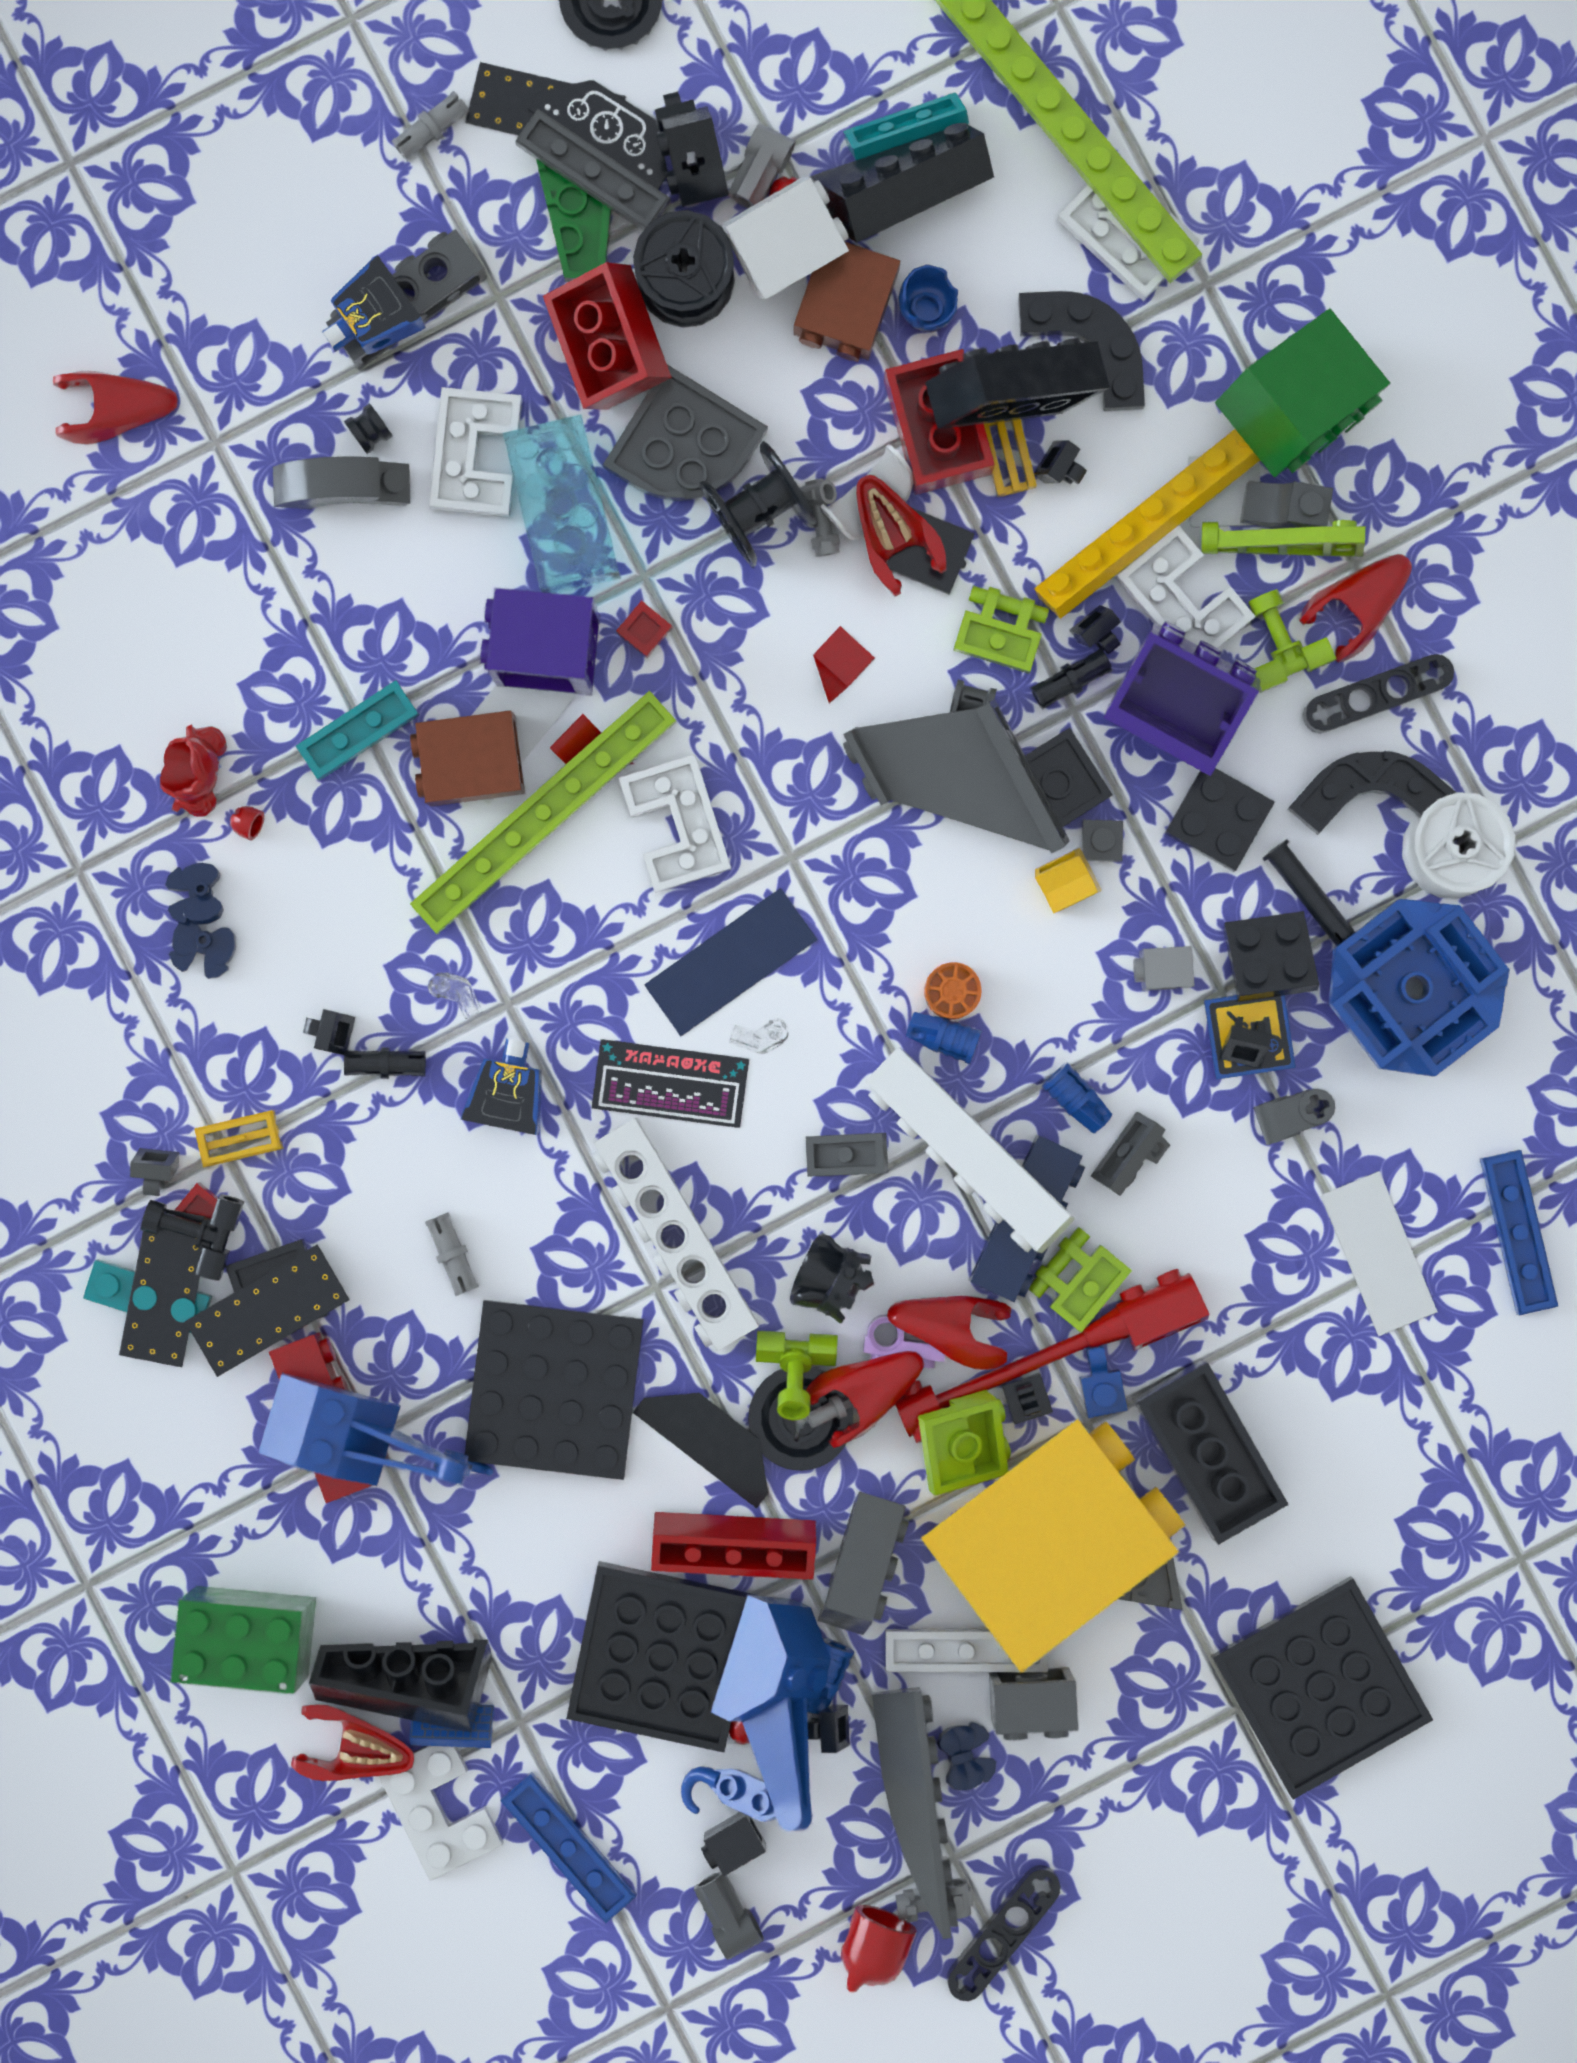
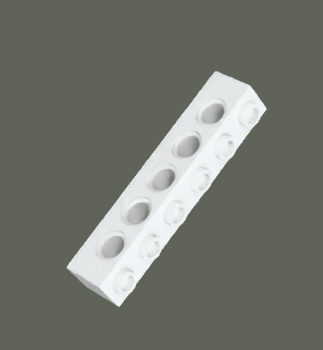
(737, 1318)

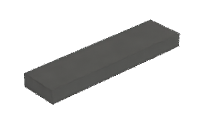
(592, 170)

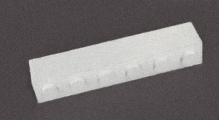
(970, 1150)

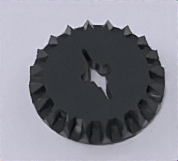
(610, 25)
(778, 1433)

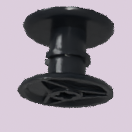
(691, 242)
(759, 504)

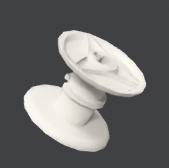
(1481, 831)

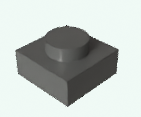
(1102, 840)

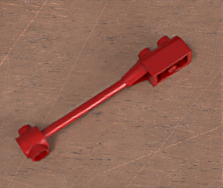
(1140, 1317)

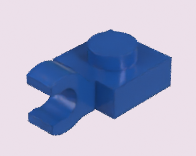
(1102, 1389)

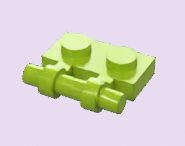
(997, 640)
(1088, 1288)

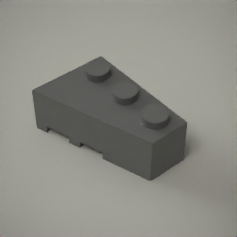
(864, 1564)

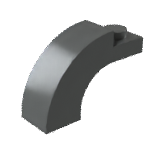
(340, 480)

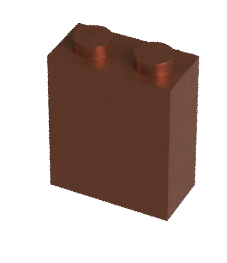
(847, 302)
(468, 758)

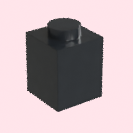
(733, 1843)

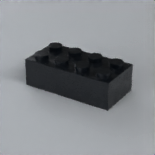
(1016, 383)
(1210, 1451)

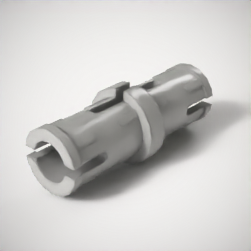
(430, 126)
(451, 1254)

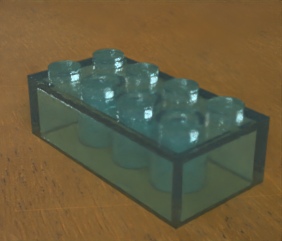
(561, 505)

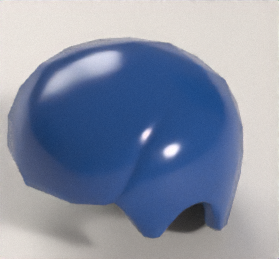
(928, 298)

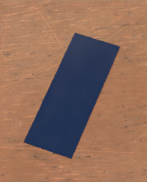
(730, 962)

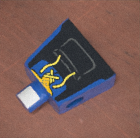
(372, 311)
(506, 1092)

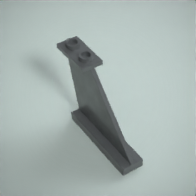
(958, 768)

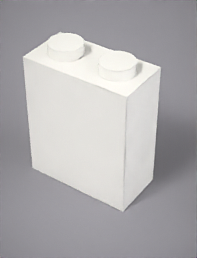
(786, 236)

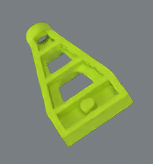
(1340, 539)

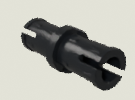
(1071, 679)
(384, 1063)

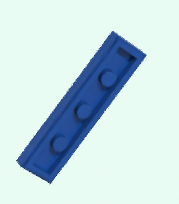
(1519, 1232)
(568, 1847)

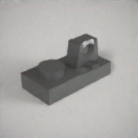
(1138, 1141)
(846, 1154)

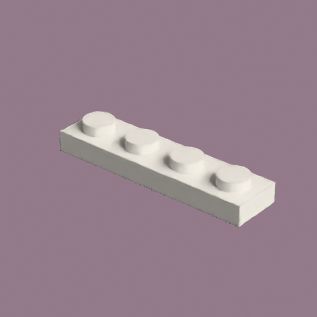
(949, 1652)

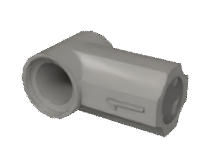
(764, 158)

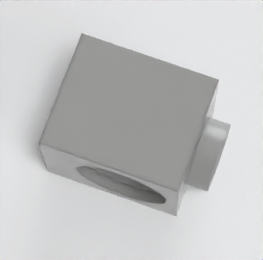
(1164, 968)

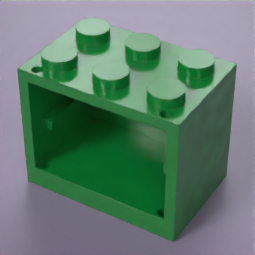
(1303, 394)
(243, 1639)

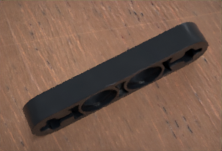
(1377, 691)
(1008, 1936)

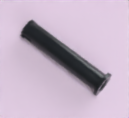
(1309, 892)

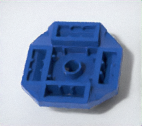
(1459, 978)

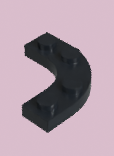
(1091, 321)
(1363, 774)

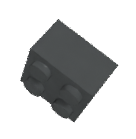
(1033, 1703)

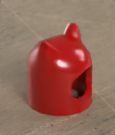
(875, 1947)

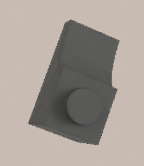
(1286, 505)

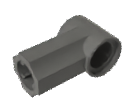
(732, 1924)

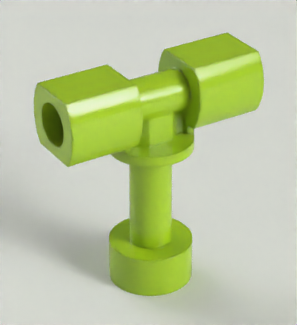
(1289, 656)
(796, 1359)

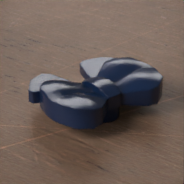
(202, 905)
(217, 947)
(965, 1770)

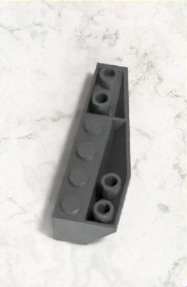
(913, 1795)

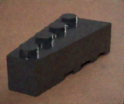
(905, 179)
(407, 1681)

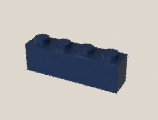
(1003, 1263)

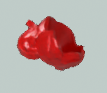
(192, 769)

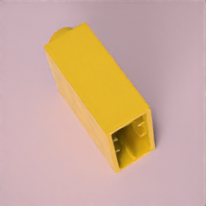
(1055, 1541)

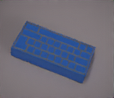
(432, 1735)

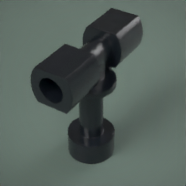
(209, 1235)

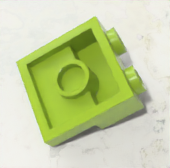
(964, 1442)

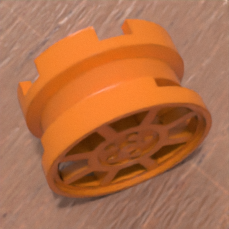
(952, 990)

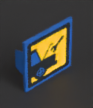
(1222, 1014)

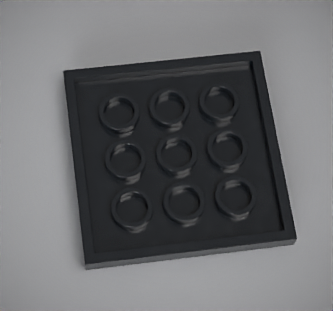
(553, 1389)
(655, 1656)
(1322, 1687)

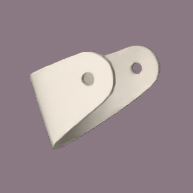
(891, 470)

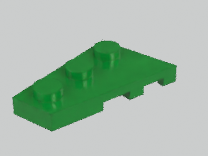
(577, 222)

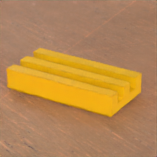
(1015, 486)
(272, 1131)

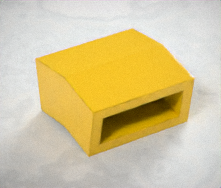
(1067, 880)

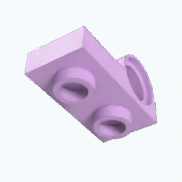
(871, 1346)

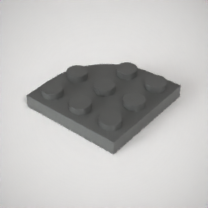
(682, 439)

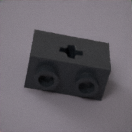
(704, 177)

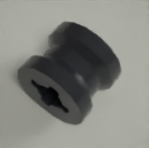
(368, 428)

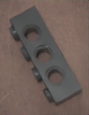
(430, 297)

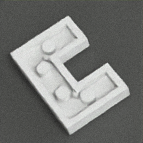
(1107, 239)
(454, 478)
(1153, 588)
(701, 845)
(437, 1842)

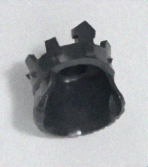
(830, 1278)

